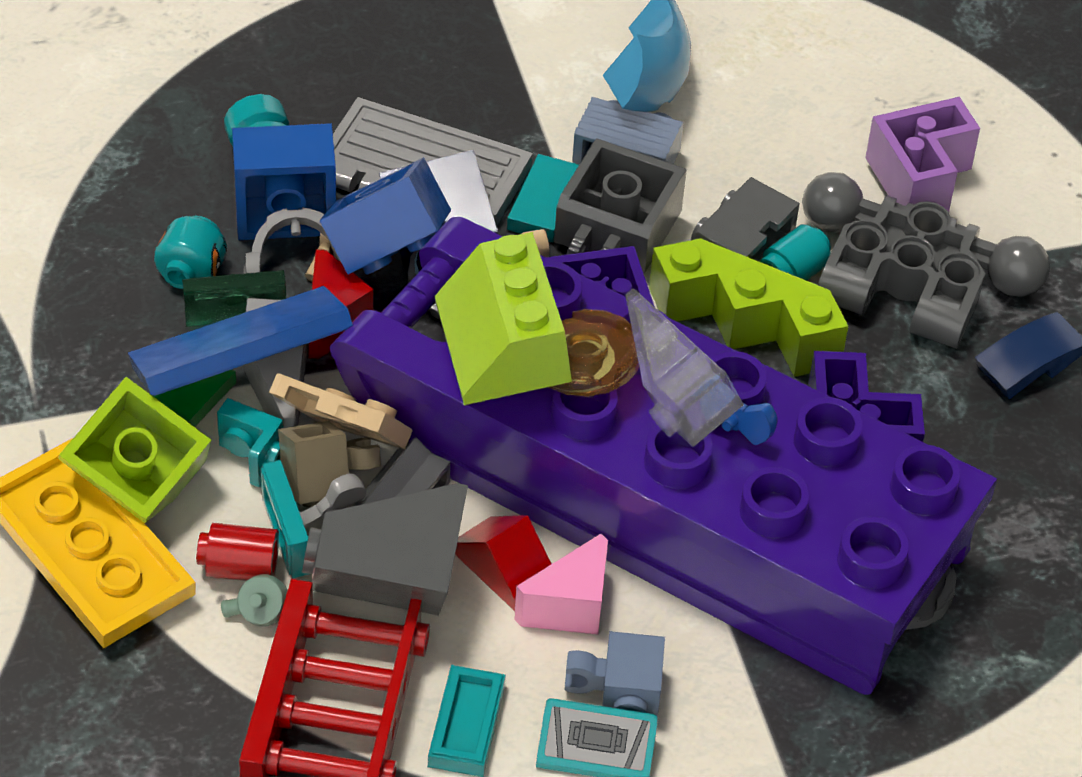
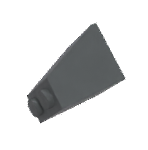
(389, 549)

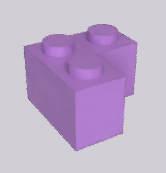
(923, 150)

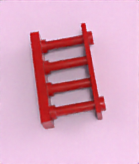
(291, 663)

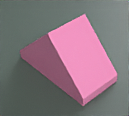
(566, 592)

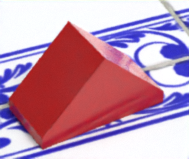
(346, 287)
(503, 553)

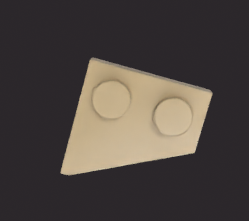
(368, 420)

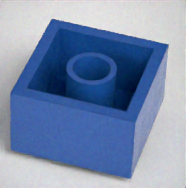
(281, 171)
(385, 217)

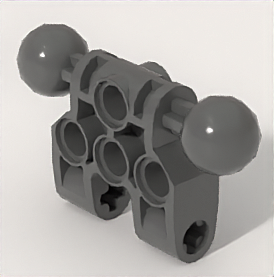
(915, 257)

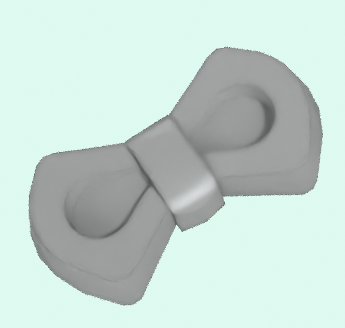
(341, 493)

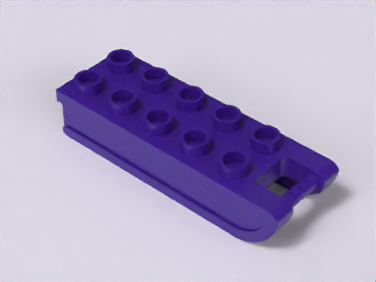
(798, 541)

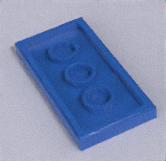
(239, 340)

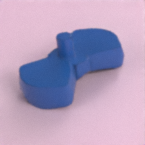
(754, 422)

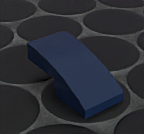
(1028, 352)

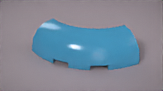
(654, 60)

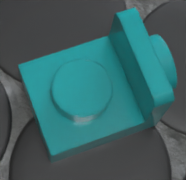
(250, 435)

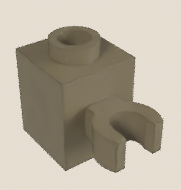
(318, 455)

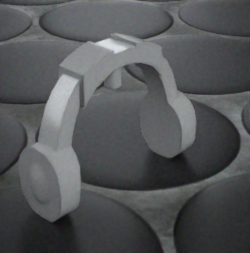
(275, 222)

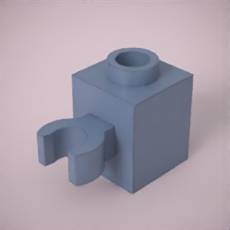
(627, 676)

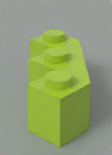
(747, 301)

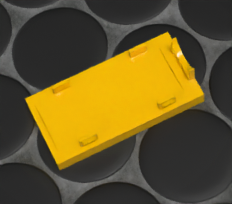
(90, 548)

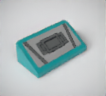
(596, 740)

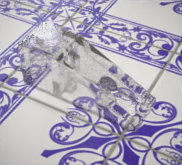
(681, 380)

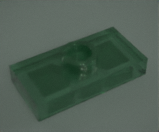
(225, 296)

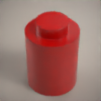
(238, 551)

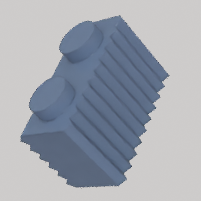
(636, 130)

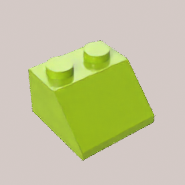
(137, 451)

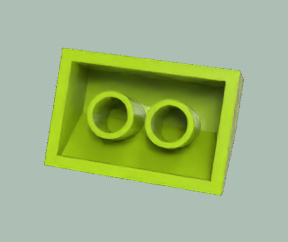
(503, 322)

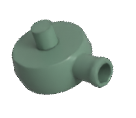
(258, 601)

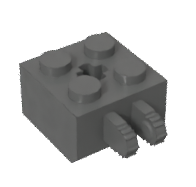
(619, 202)

